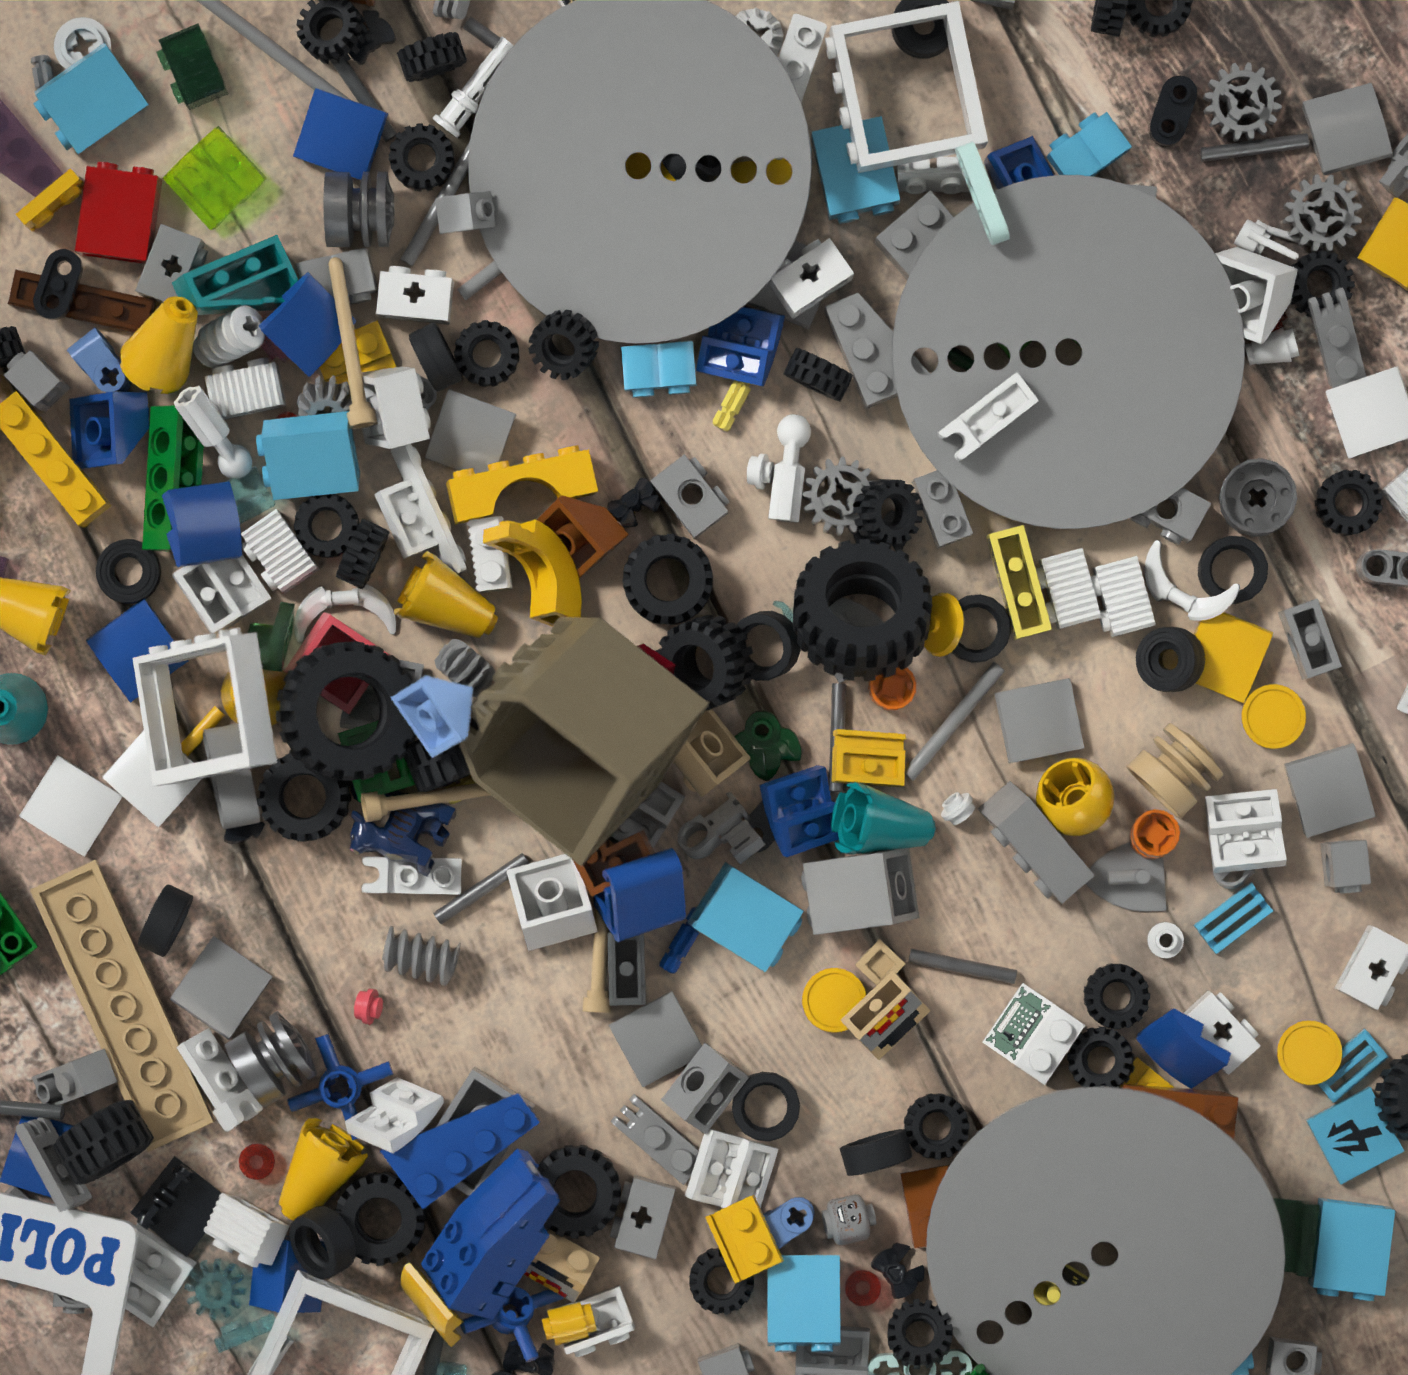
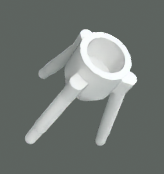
(1256, 236)

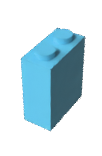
(89, 99)
(844, 188)
(309, 456)
(746, 917)
(1352, 1248)
(804, 1303)

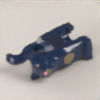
(401, 832)

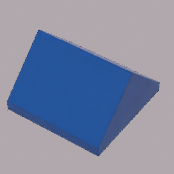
(1017, 163)
(272, 1282)

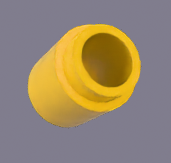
(569, 1323)

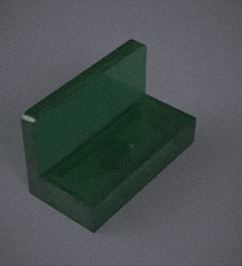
(276, 638)
(1299, 1230)

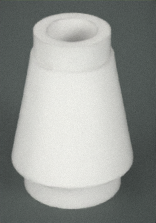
(1277, 348)

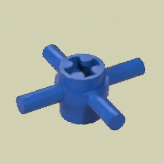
(333, 1071)
(509, 1324)

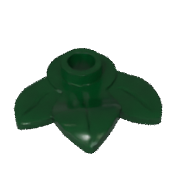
(769, 748)

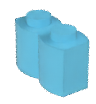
(1090, 149)
(659, 368)

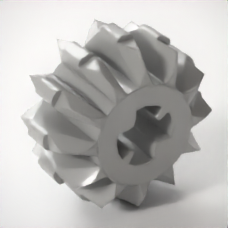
(323, 394)
(464, 666)

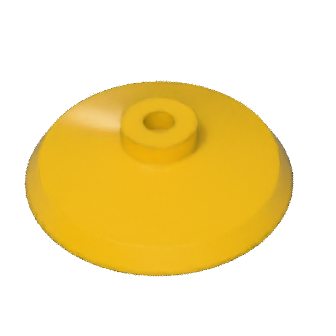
(945, 625)
(1273, 716)
(830, 997)
(1309, 1052)

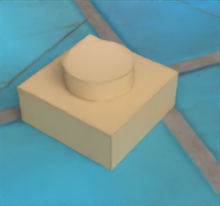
(879, 962)

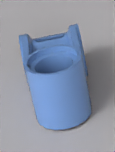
(97, 360)
(781, 1225)

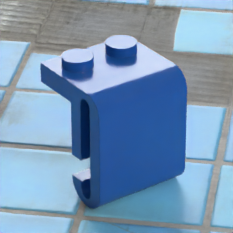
(642, 895)

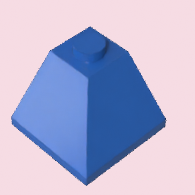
(107, 427)

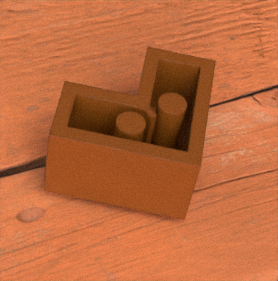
(609, 856)

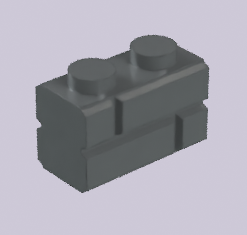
(626, 971)

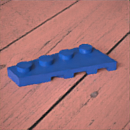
(457, 1148)

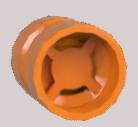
(893, 691)
(1154, 834)

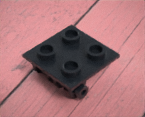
(177, 1206)

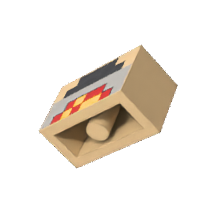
(885, 1015)
(562, 1266)

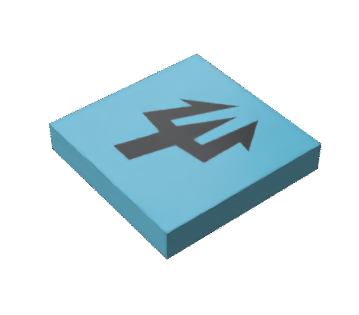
(1354, 1136)

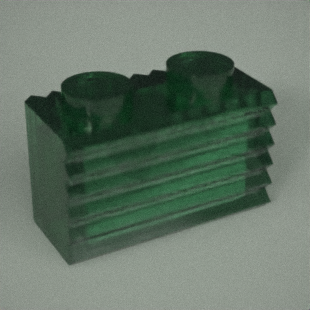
(192, 67)

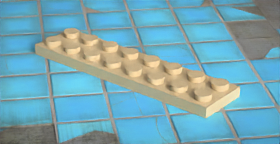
(121, 1002)

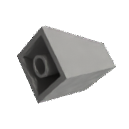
(860, 891)

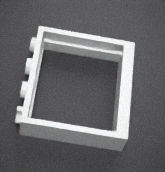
(964, 75)
(160, 714)
(303, 1283)

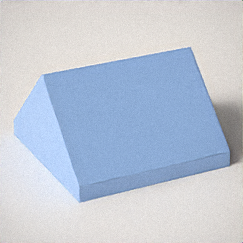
(436, 712)

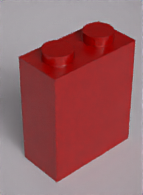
(118, 213)

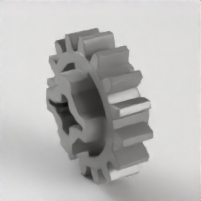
(1255, 110)
(1338, 216)
(825, 501)

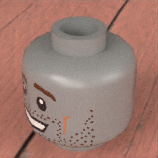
(848, 1219)

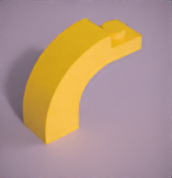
(547, 564)

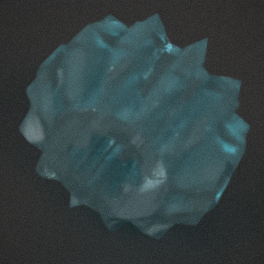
(228, 1288)

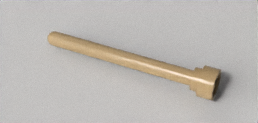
(361, 413)
(376, 806)
(597, 997)

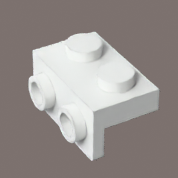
(611, 1321)

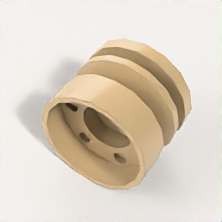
(1175, 770)

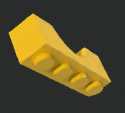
(51, 461)
(567, 475)

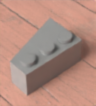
(866, 348)
(1035, 842)

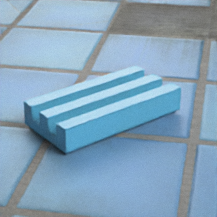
(1257, 900)
(1362, 1073)

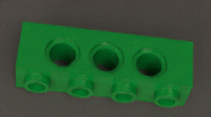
(172, 463)

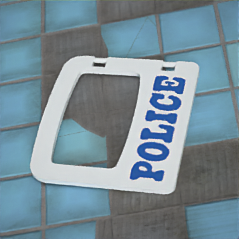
(75, 1257)

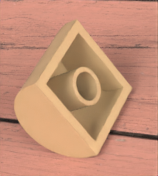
(709, 754)

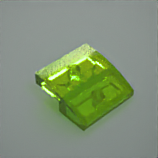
(214, 178)

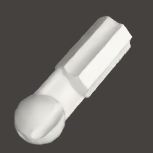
(212, 430)
(789, 474)

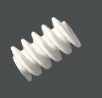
(229, 337)

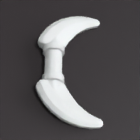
(1162, 588)
(321, 599)

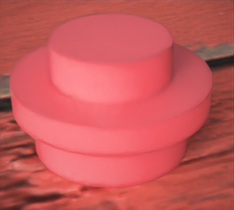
(368, 1006)

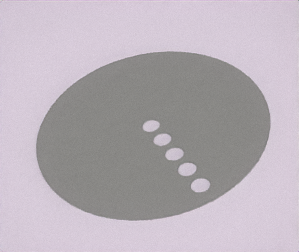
(651, 251)
(1153, 336)
(1123, 1169)

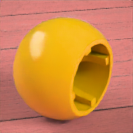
(1075, 796)

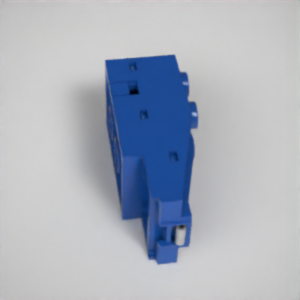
(492, 1238)

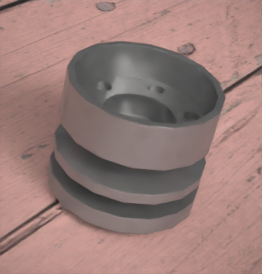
(357, 209)
(1257, 476)
(272, 1058)

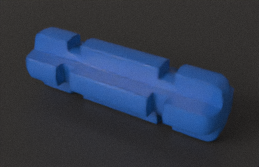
(679, 946)

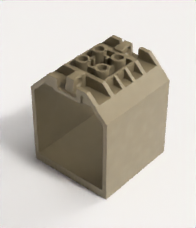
(578, 732)

